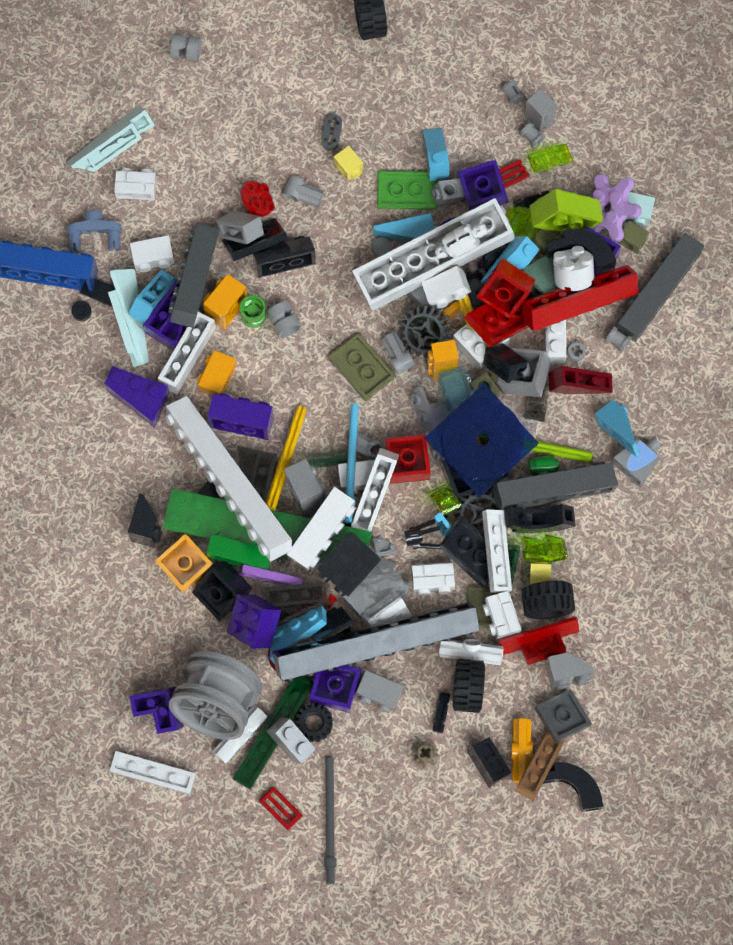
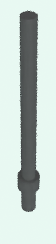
(330, 861)

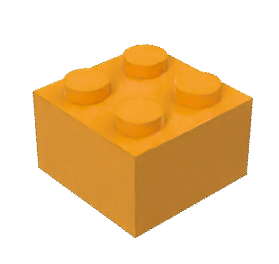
(224, 301)
(184, 563)

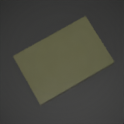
(362, 366)

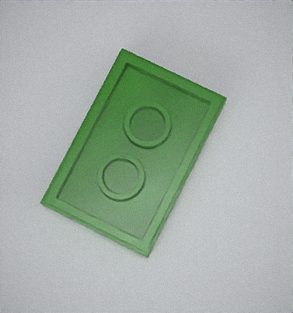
(405, 190)

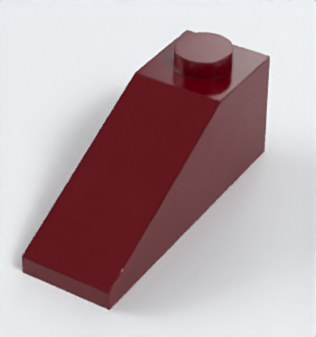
(579, 381)

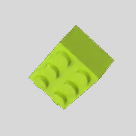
(565, 211)

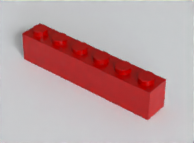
(566, 304)

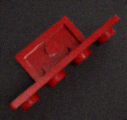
(541, 642)

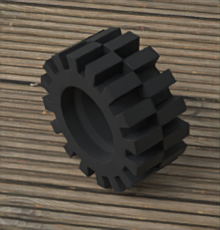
(318, 710)

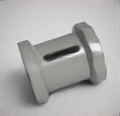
(513, 93)
(532, 135)
(618, 339)

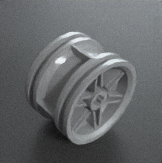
(215, 695)

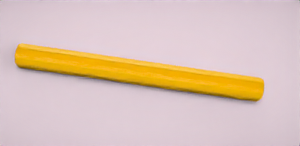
(286, 456)

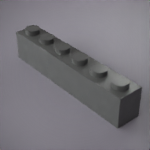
(195, 274)
(660, 287)
(556, 486)

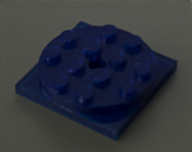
(475, 463)

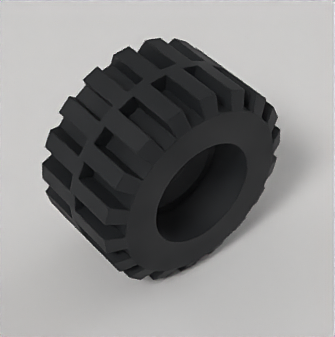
(371, 18)
(548, 599)
(468, 685)

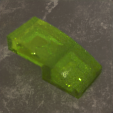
(550, 157)
(444, 499)

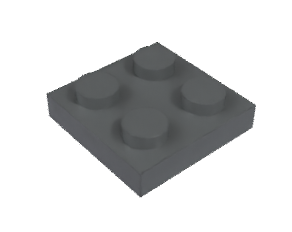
(563, 716)

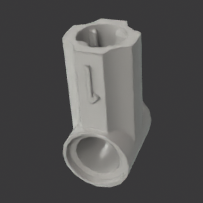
(298, 190)
(399, 355)
(366, 445)

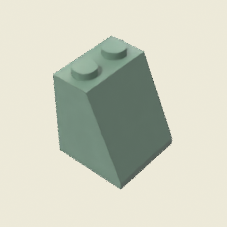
(543, 273)

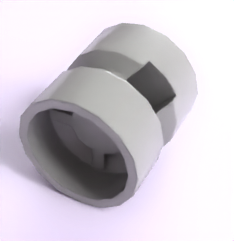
(185, 47)
(284, 320)

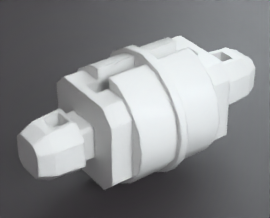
(461, 241)

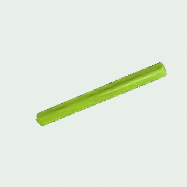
(557, 450)

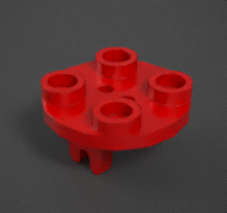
(257, 198)

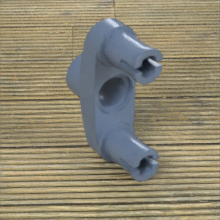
(93, 223)

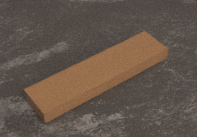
(538, 767)

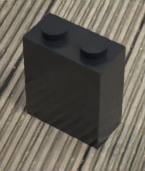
(348, 565)

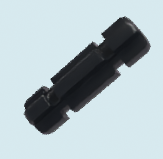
(528, 200)
(441, 712)

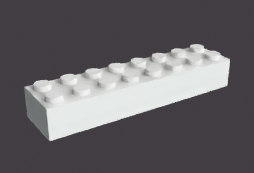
(416, 261)

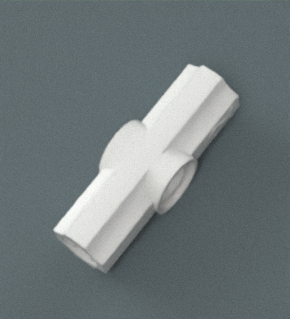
(472, 650)
(227, 748)

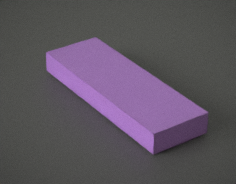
(268, 576)

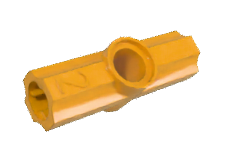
(521, 747)

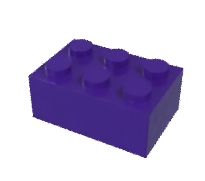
(241, 416)

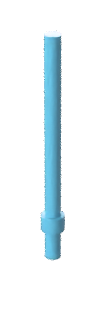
(352, 455)

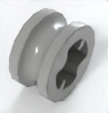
(571, 354)

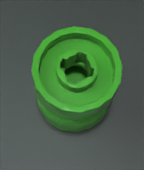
(253, 311)

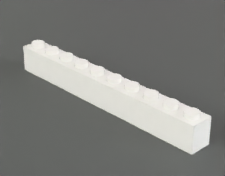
(228, 479)

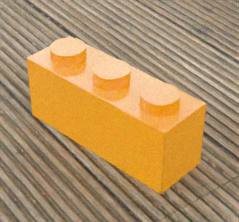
(442, 358)

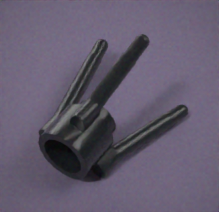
(414, 535)

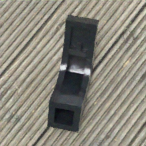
(602, 253)
(539, 520)
(584, 785)

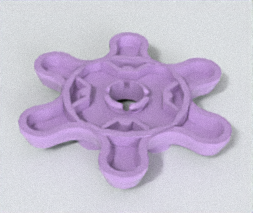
(620, 206)

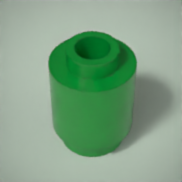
(543, 464)

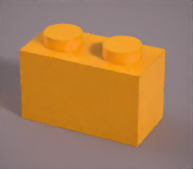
(217, 373)

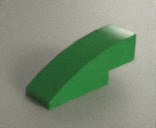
(236, 552)

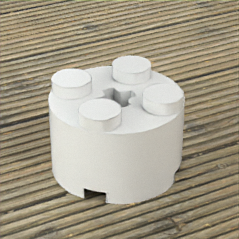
(573, 268)

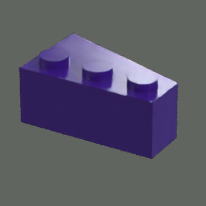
(159, 325)
(138, 393)

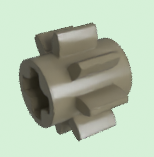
(425, 748)

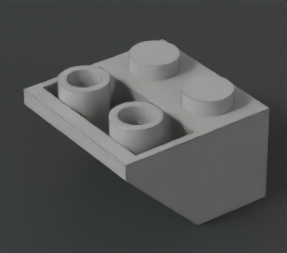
(567, 670)

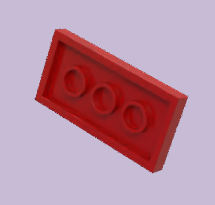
(493, 325)

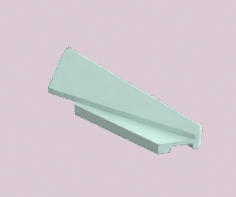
(113, 140)
(131, 329)

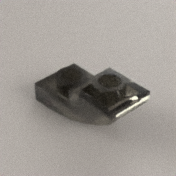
(537, 406)

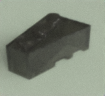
(258, 468)
(298, 599)

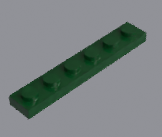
(264, 745)

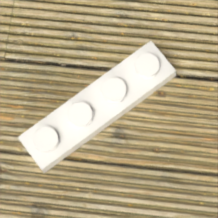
(497, 550)
(152, 772)

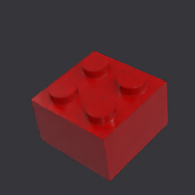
(506, 288)
(412, 461)

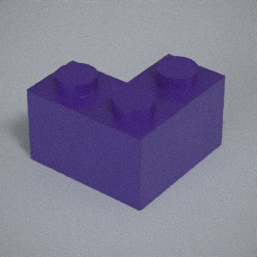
(157, 703)

